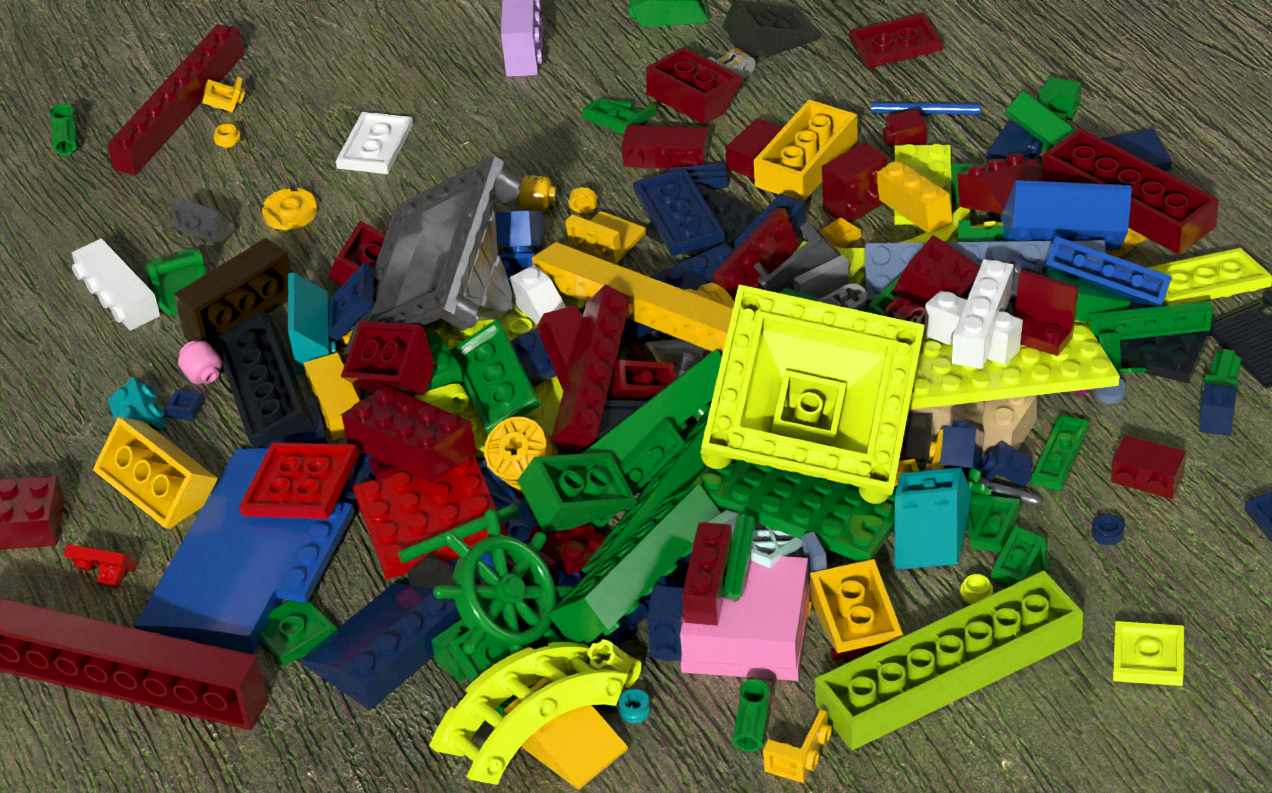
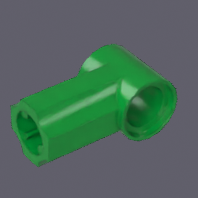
(63, 129)
(1224, 369)
(751, 715)

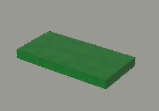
(495, 376)

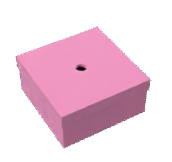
(759, 632)

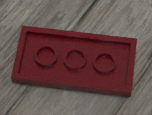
(768, 244)

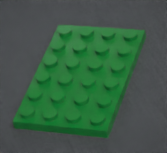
(802, 505)

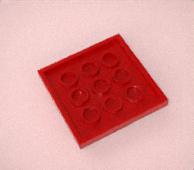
(411, 510)

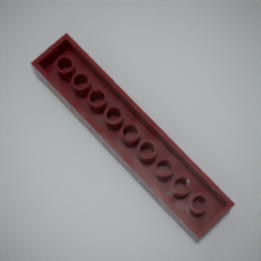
(131, 664)

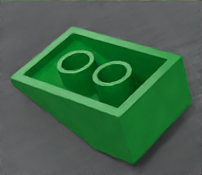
(574, 489)

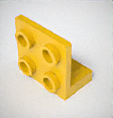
(603, 236)

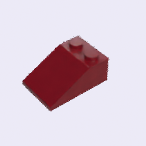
(360, 247)

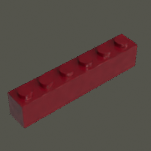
(590, 370)

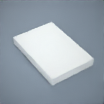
(374, 142)

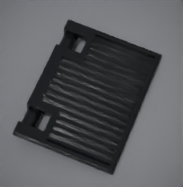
(1250, 336)

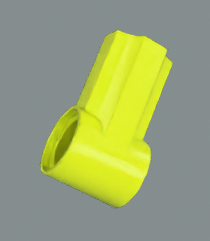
(609, 657)

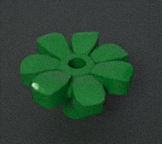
(974, 483)

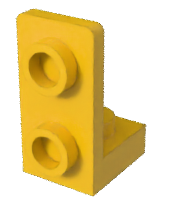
(795, 762)

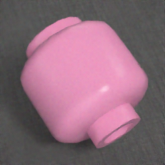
(199, 361)

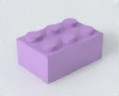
(521, 36)

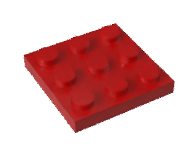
(299, 480)

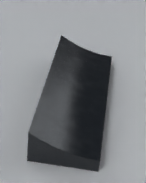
(263, 381)

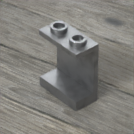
(810, 256)

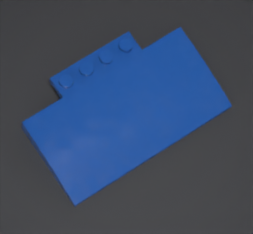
(239, 566)

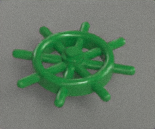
(504, 590)

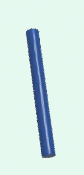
(926, 108)

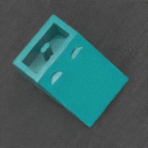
(930, 517)

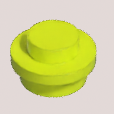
(975, 588)

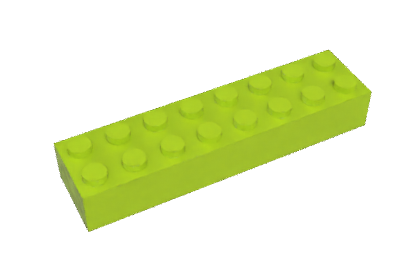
(948, 659)

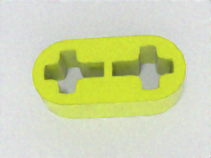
(443, 398)

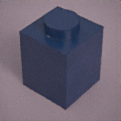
(1218, 409)

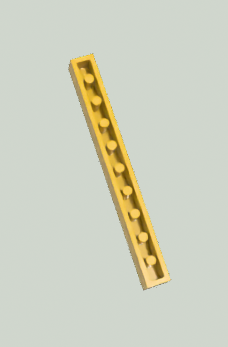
(651, 302)

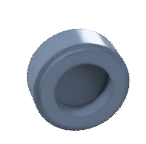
(1111, 395)

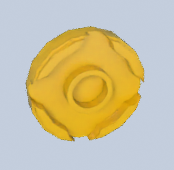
(289, 209)

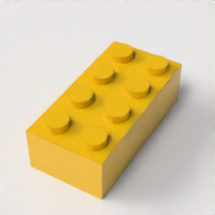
(796, 154)

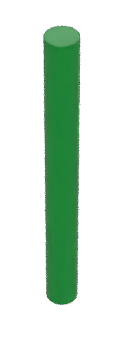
(461, 531)

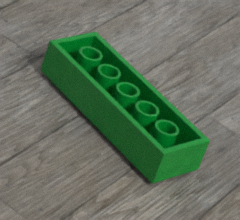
(633, 567)

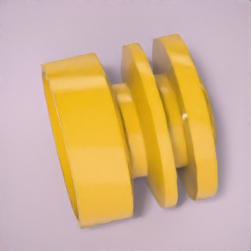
(513, 447)

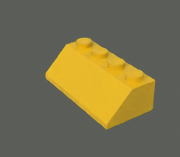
(153, 472)

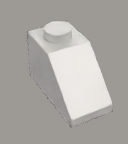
(535, 293)

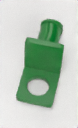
(1111, 345)

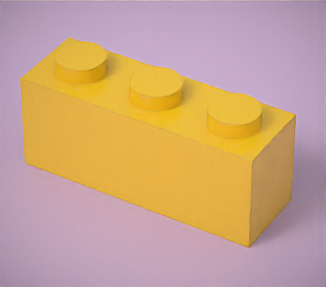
(914, 197)
(331, 391)

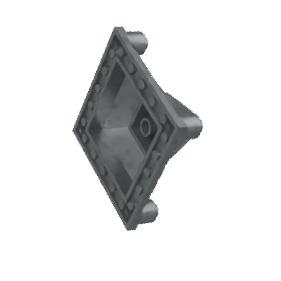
(444, 255)

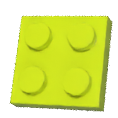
(1148, 653)

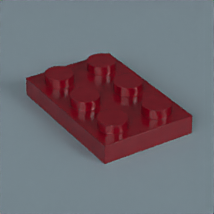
(895, 40)

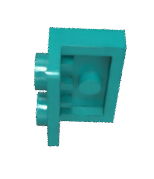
(138, 403)

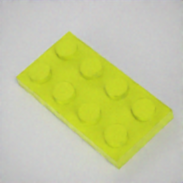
(929, 161)
(1212, 277)

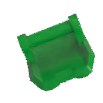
(172, 274)

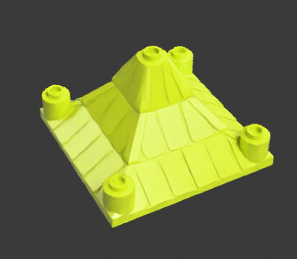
(813, 390)

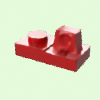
(110, 564)

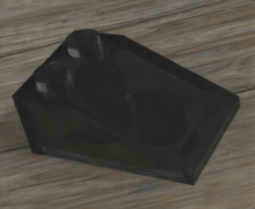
(767, 28)

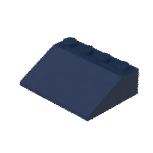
(382, 643)

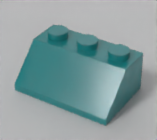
(308, 321)

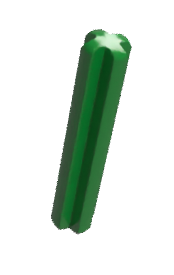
(739, 557)

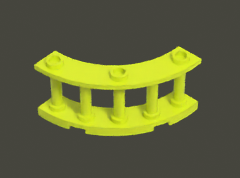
(572, 687)

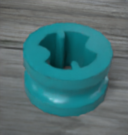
(631, 714)

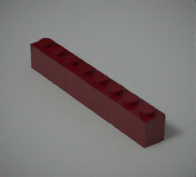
(175, 100)

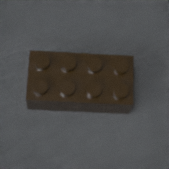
(234, 292)

